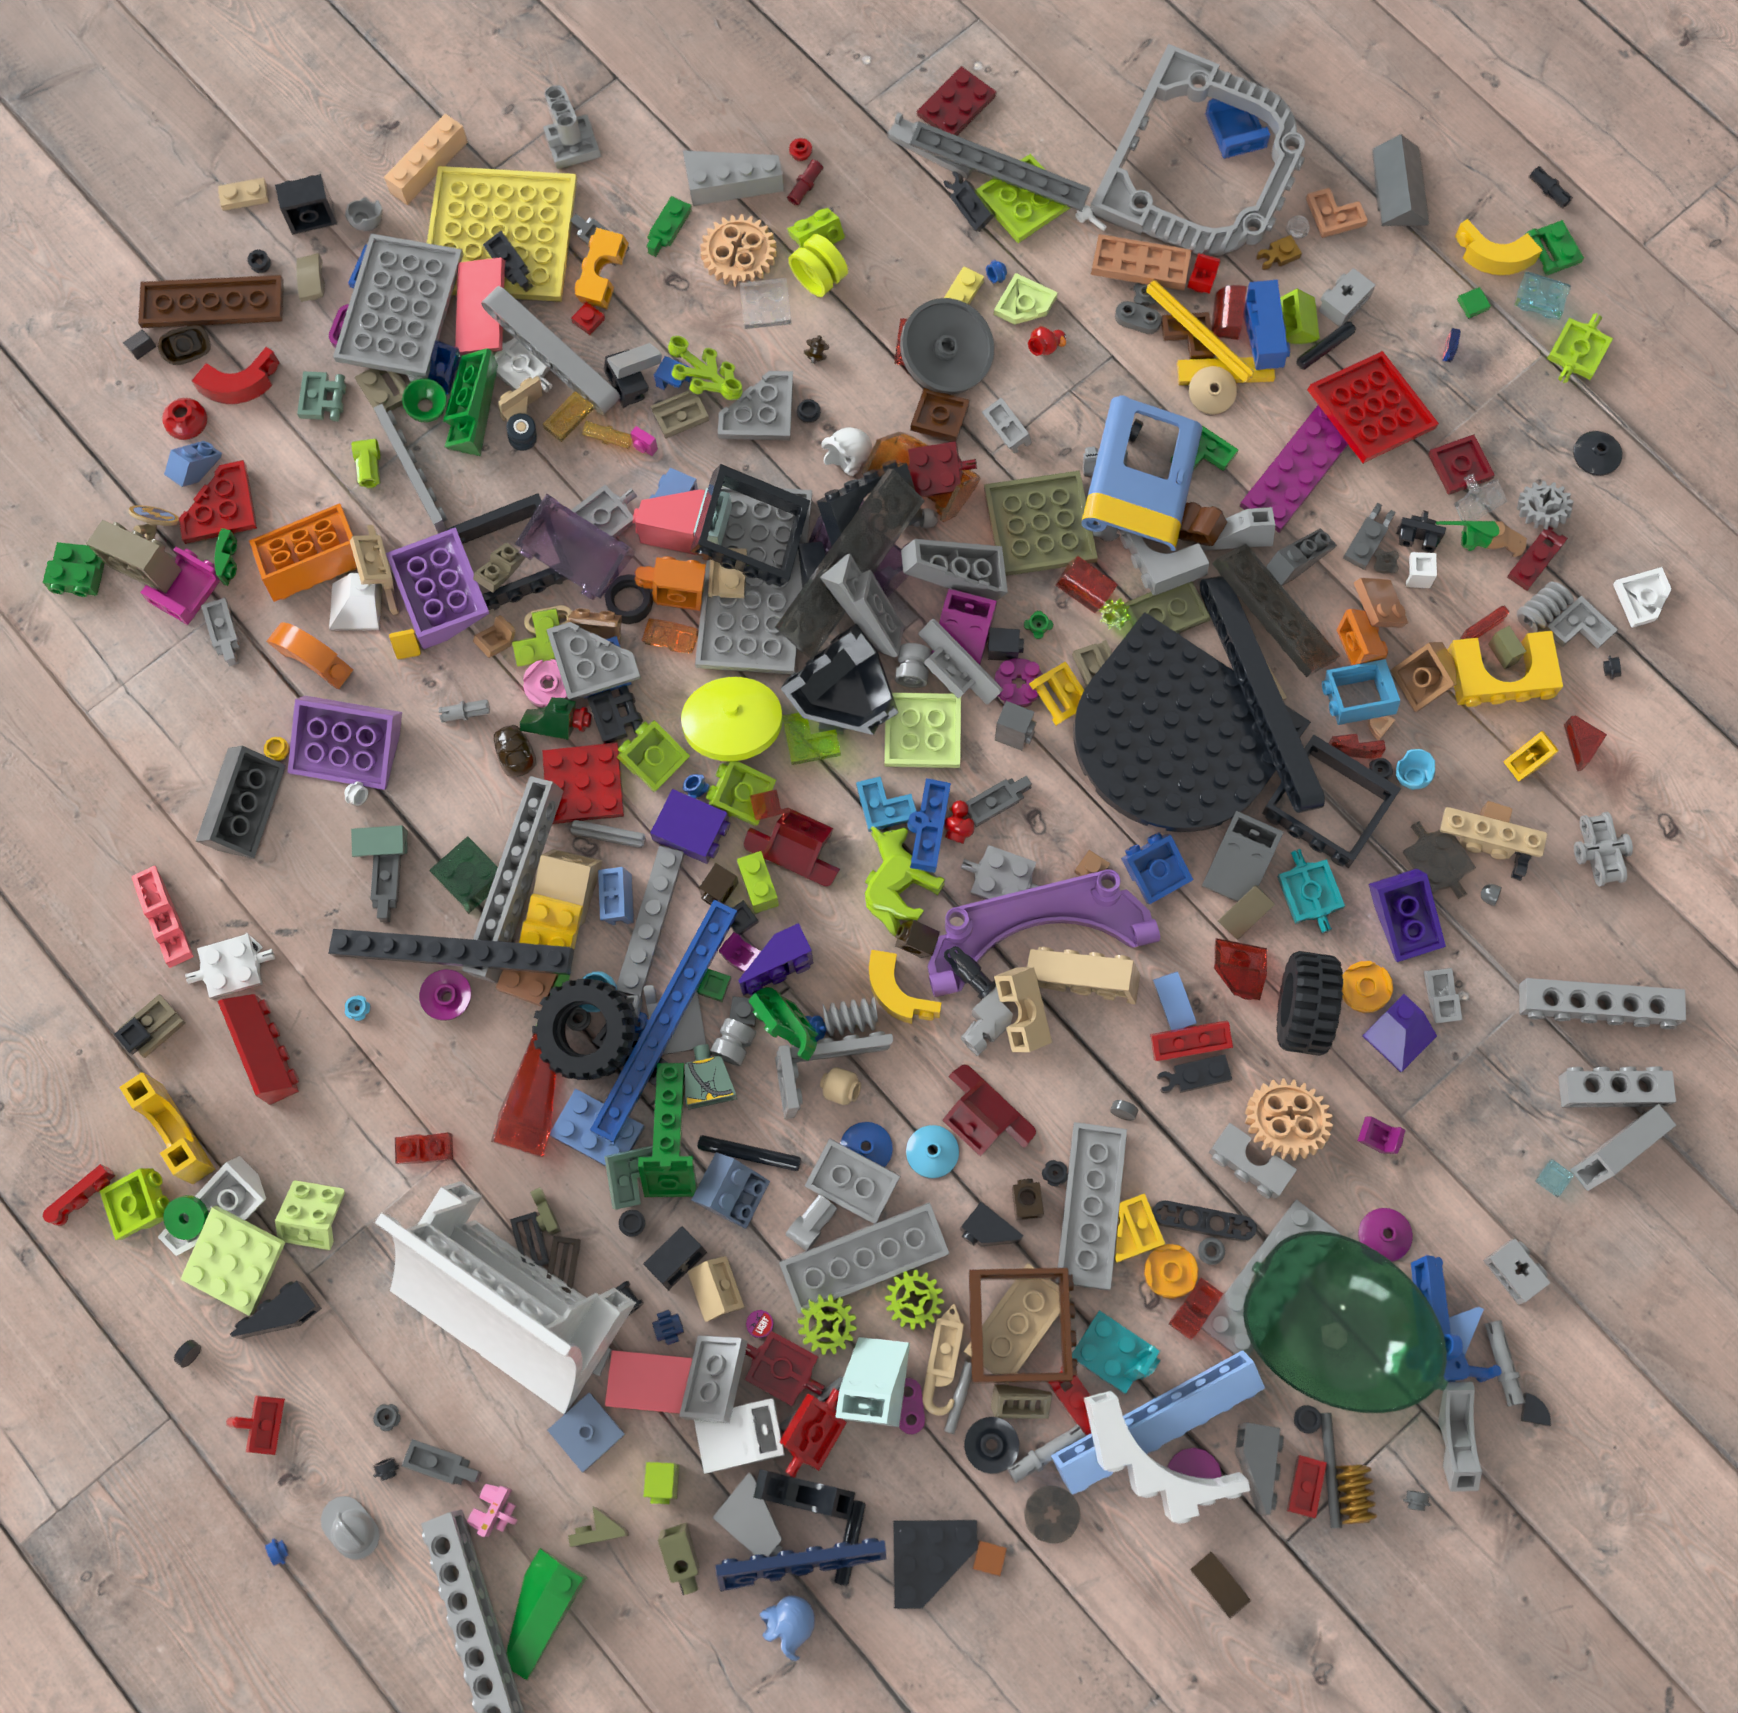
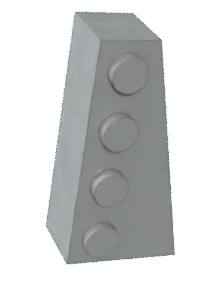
(957, 566)

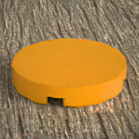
(1366, 987)
(1171, 1271)

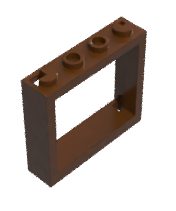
(1067, 1312)

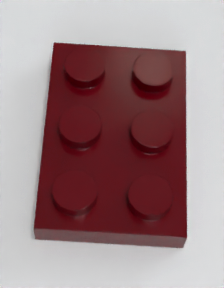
(956, 102)

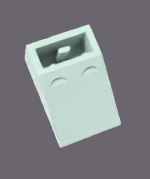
(874, 1382)

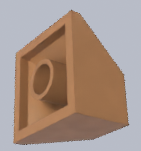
(1426, 674)

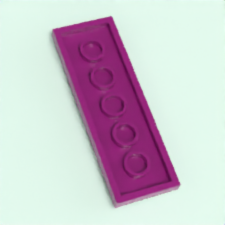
(1297, 469)

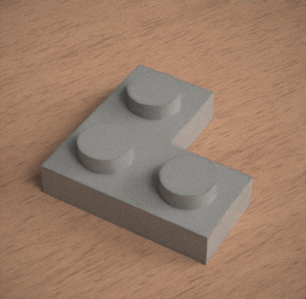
(1584, 619)

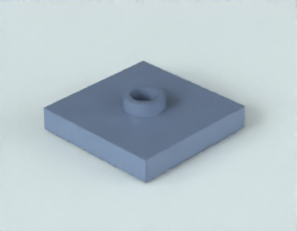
(586, 1432)

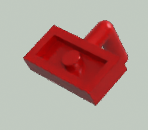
(262, 1426)

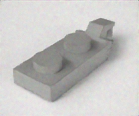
(222, 629)

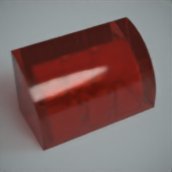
(1228, 311)
(1086, 584)

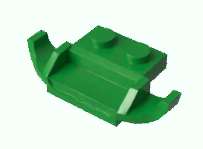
(784, 1020)

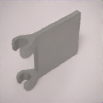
(689, 1030)

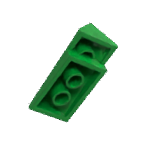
(471, 402)

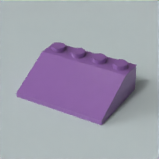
(437, 587)
(343, 741)

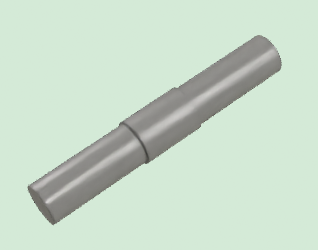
(959, 1398)

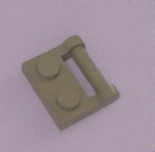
(377, 391)

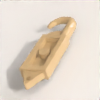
(943, 1359)

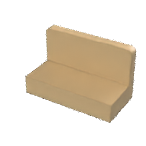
(715, 1288)

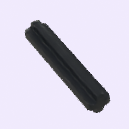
(1326, 345)
(851, 1535)

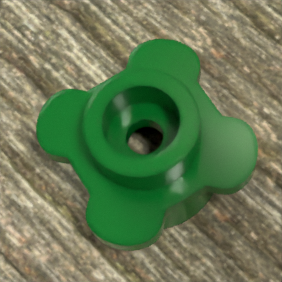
(1038, 617)

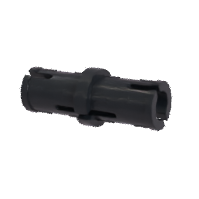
(1550, 187)

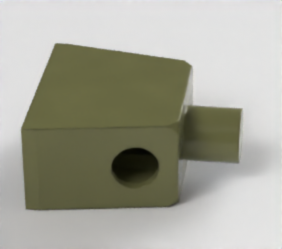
(675, 1546)

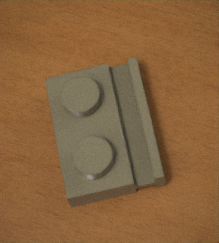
(679, 413)
(1091, 659)
(160, 1022)

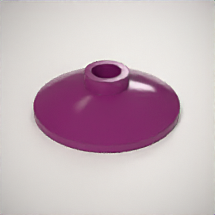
(439, 984)
(1372, 1229)

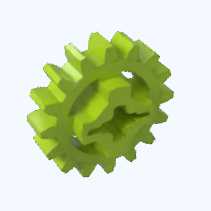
(930, 1294)
(836, 1315)

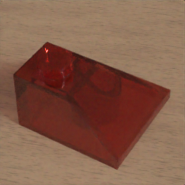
(1241, 967)

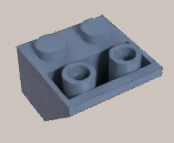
(730, 1190)

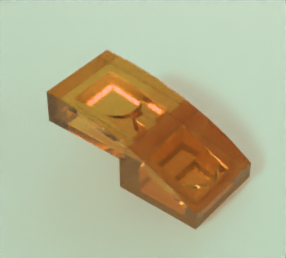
(671, 635)

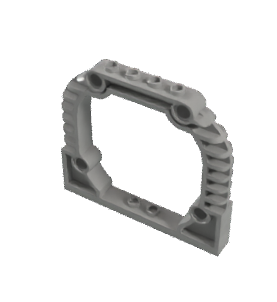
(1173, 78)

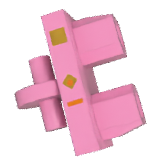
(485, 1522)

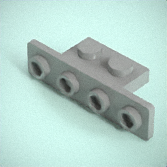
(955, 666)

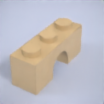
(1031, 1026)

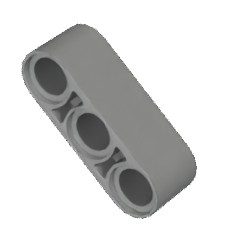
(563, 115)

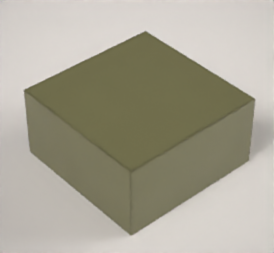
(1507, 647)

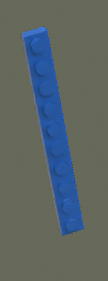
(663, 1022)

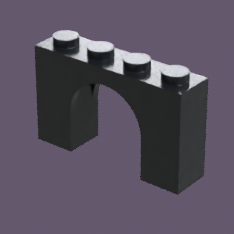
(841, 505)

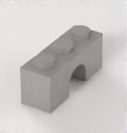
(1269, 1178)

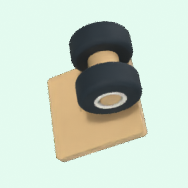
(513, 408)

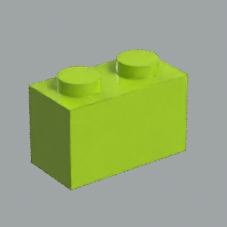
(757, 882)
(661, 1482)

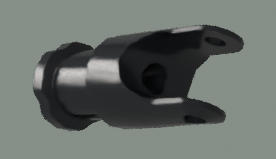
(969, 971)

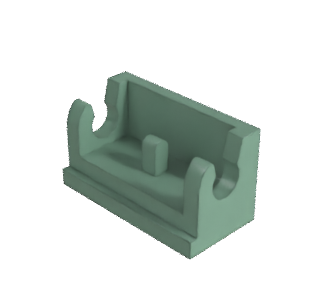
(379, 841)

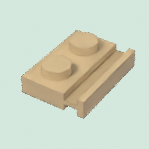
(726, 582)

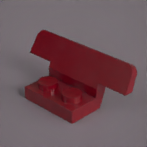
(795, 846)
(984, 1114)

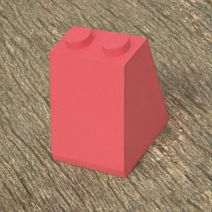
(669, 520)

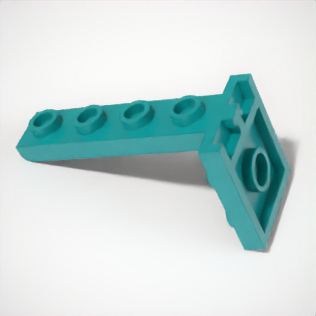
(1115, 1353)

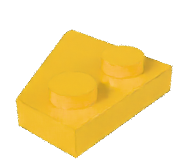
(1136, 1229)

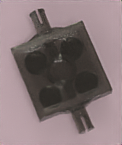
(1440, 858)

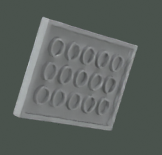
(398, 305)

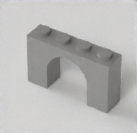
(1163, 570)

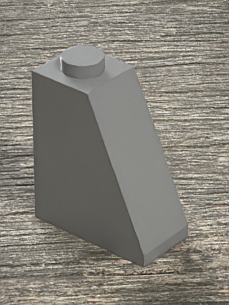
(750, 1520)

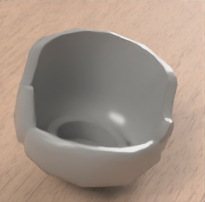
(364, 214)

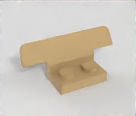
(373, 564)

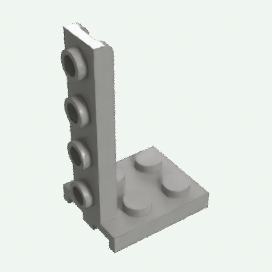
(826, 1048)

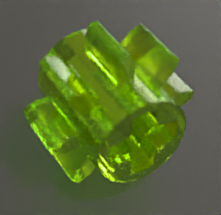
(1114, 613)

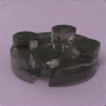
(1043, 1528)

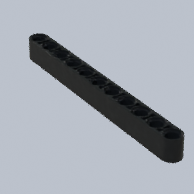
(1262, 695)

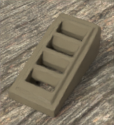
(1018, 1411)

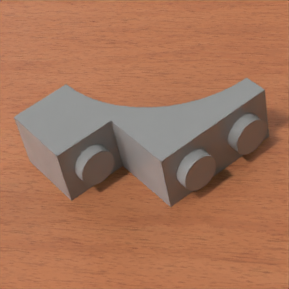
(1457, 1427)

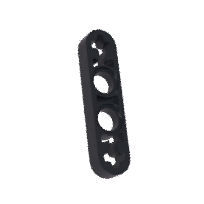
(1203, 1224)

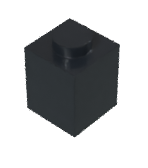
(1004, 644)

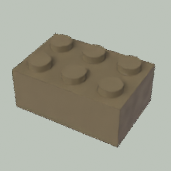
(134, 555)

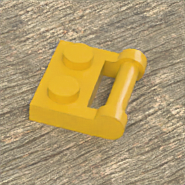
(1065, 688)

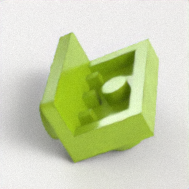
(822, 222)

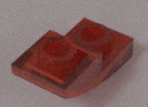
(423, 1149)

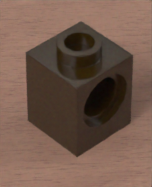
(718, 885)
(917, 938)
(1024, 1211)

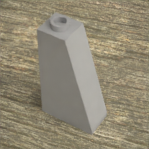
(1623, 1147)

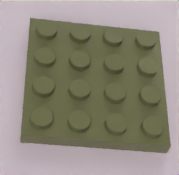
(1040, 522)

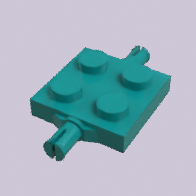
(1311, 891)

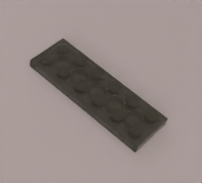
(1276, 610)

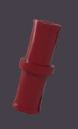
(805, 182)

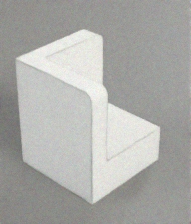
(1422, 570)

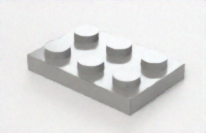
(852, 1181)
(713, 1379)

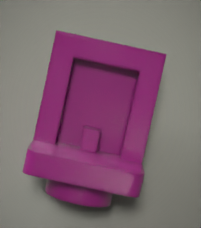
(738, 952)
(1381, 1136)

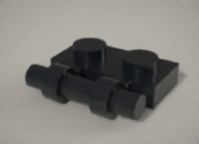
(607, 715)

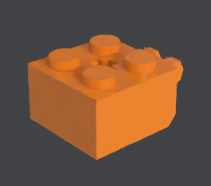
(674, 582)

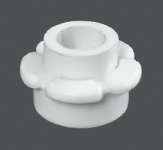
(356, 794)

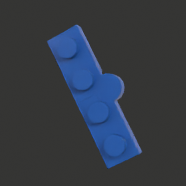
(929, 825)

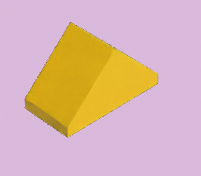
(1531, 756)

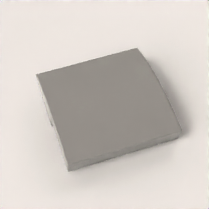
(569, 155)

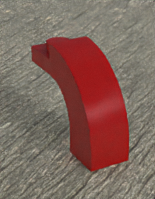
(240, 386)

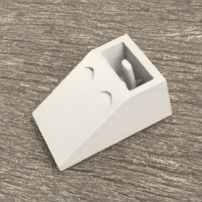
(747, 1439)

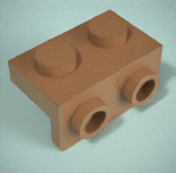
(603, 624)

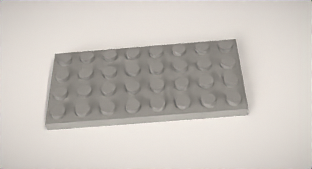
(742, 631)

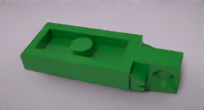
(668, 225)

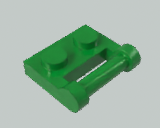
(1559, 244)

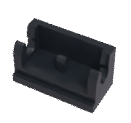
(629, 387)
(675, 1258)

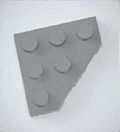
(761, 411)
(589, 661)

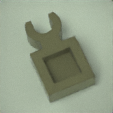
(546, 1218)

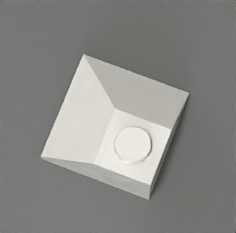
(355, 605)

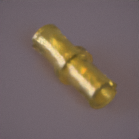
(607, 434)

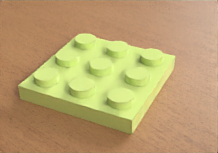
(924, 731)
(232, 1260)

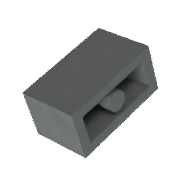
(1015, 726)

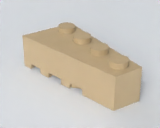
(1086, 973)

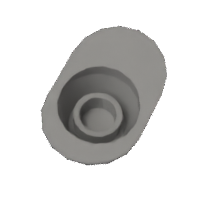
(350, 1527)

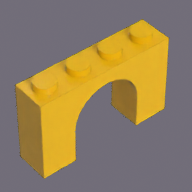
(1478, 686)
(183, 1151)

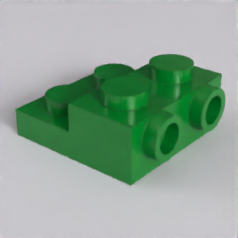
(74, 570)

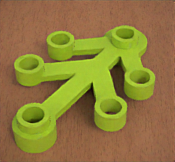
(728, 387)

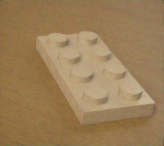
(1018, 1324)

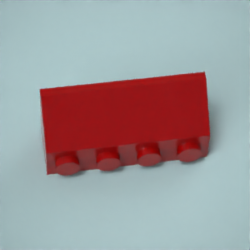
(259, 1047)

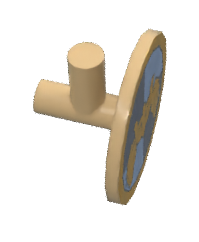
(153, 517)

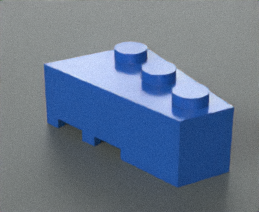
(1266, 325)

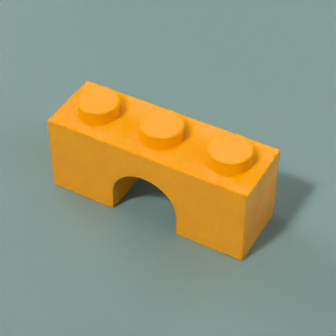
(605, 248)

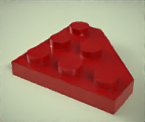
(220, 504)

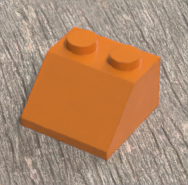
(1360, 638)

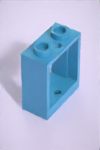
(1357, 673)

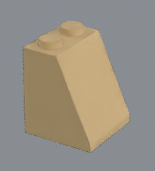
(567, 878)

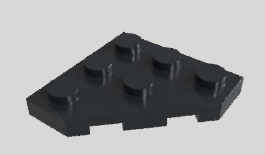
(928, 1556)

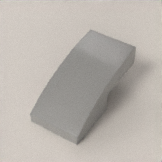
(1442, 995)

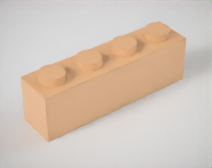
(422, 160)

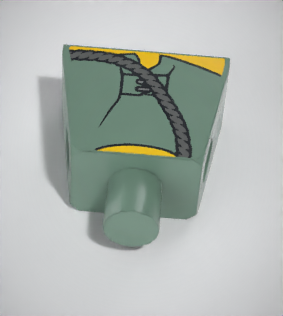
(707, 1080)

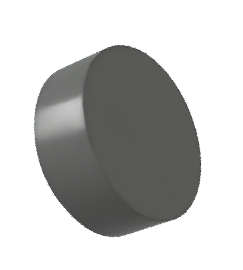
(1124, 1110)

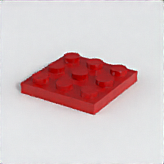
(589, 781)

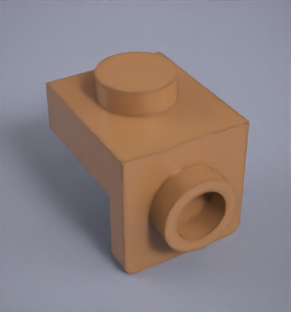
(496, 637)

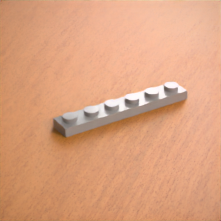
(416, 476)
(650, 921)

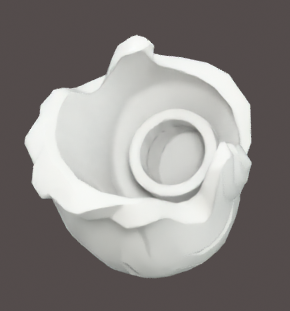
(848, 449)

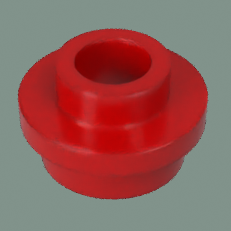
(800, 154)
(582, 719)

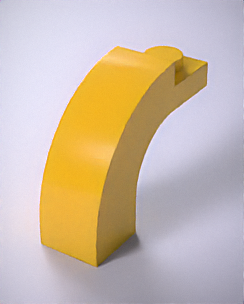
(1494, 257)
(890, 997)

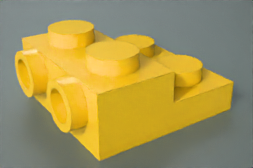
(551, 922)

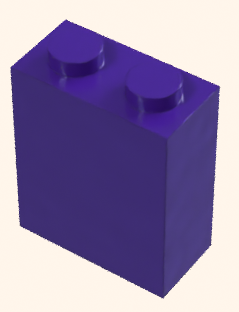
(690, 826)

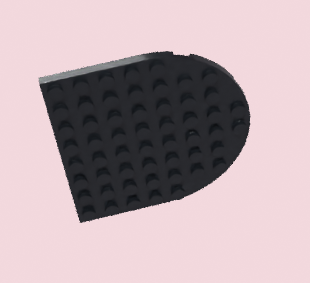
(1171, 733)

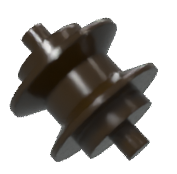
(816, 349)

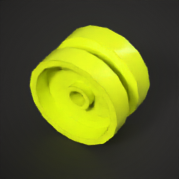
(818, 265)

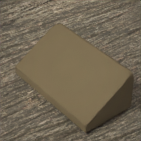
(1246, 912)

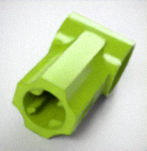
(366, 456)

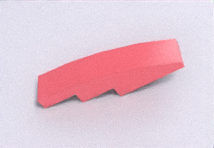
(162, 916)

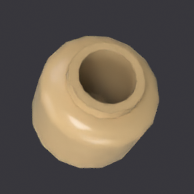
(840, 1086)

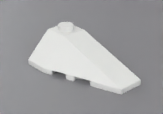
(232, 1188)

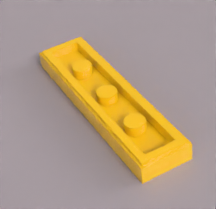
(1188, 368)

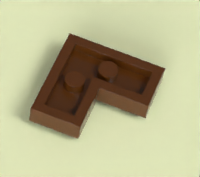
(1174, 330)

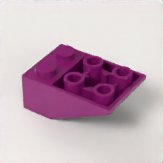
(968, 621)

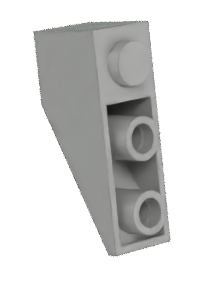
(1247, 527)

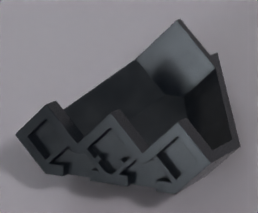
(844, 685)

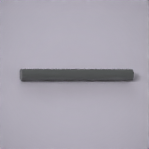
(1331, 1470)

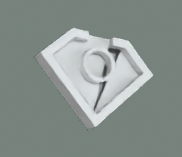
(1643, 595)

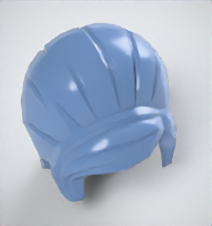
(790, 1620)

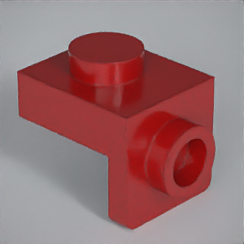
(1204, 273)

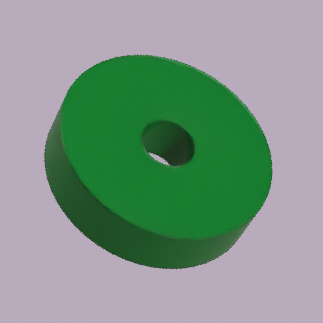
(175, 1221)

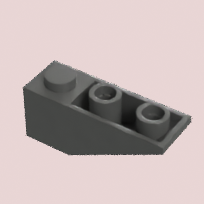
(1300, 556)

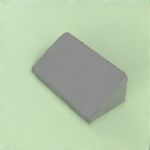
(635, 360)

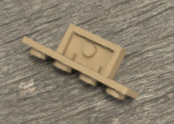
(1492, 835)

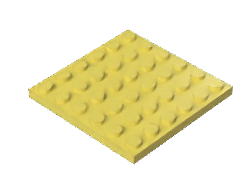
(524, 205)

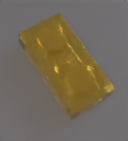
(568, 416)

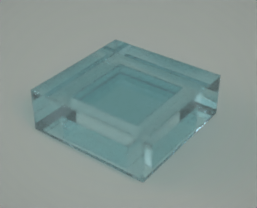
(1554, 1178)

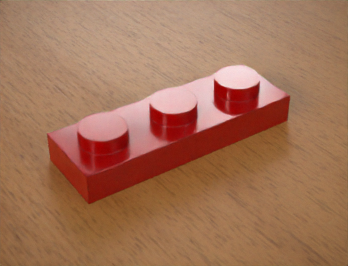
(1191, 1040)

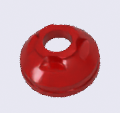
(188, 426)

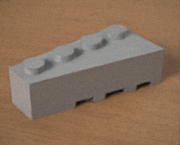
(731, 175)

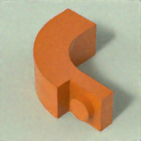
(311, 652)

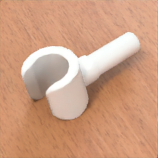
(1087, 213)

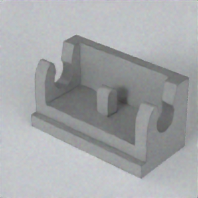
(1007, 425)

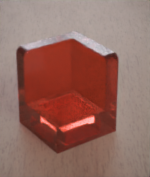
(767, 805)

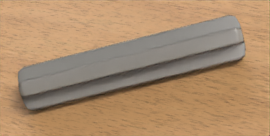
(608, 834)

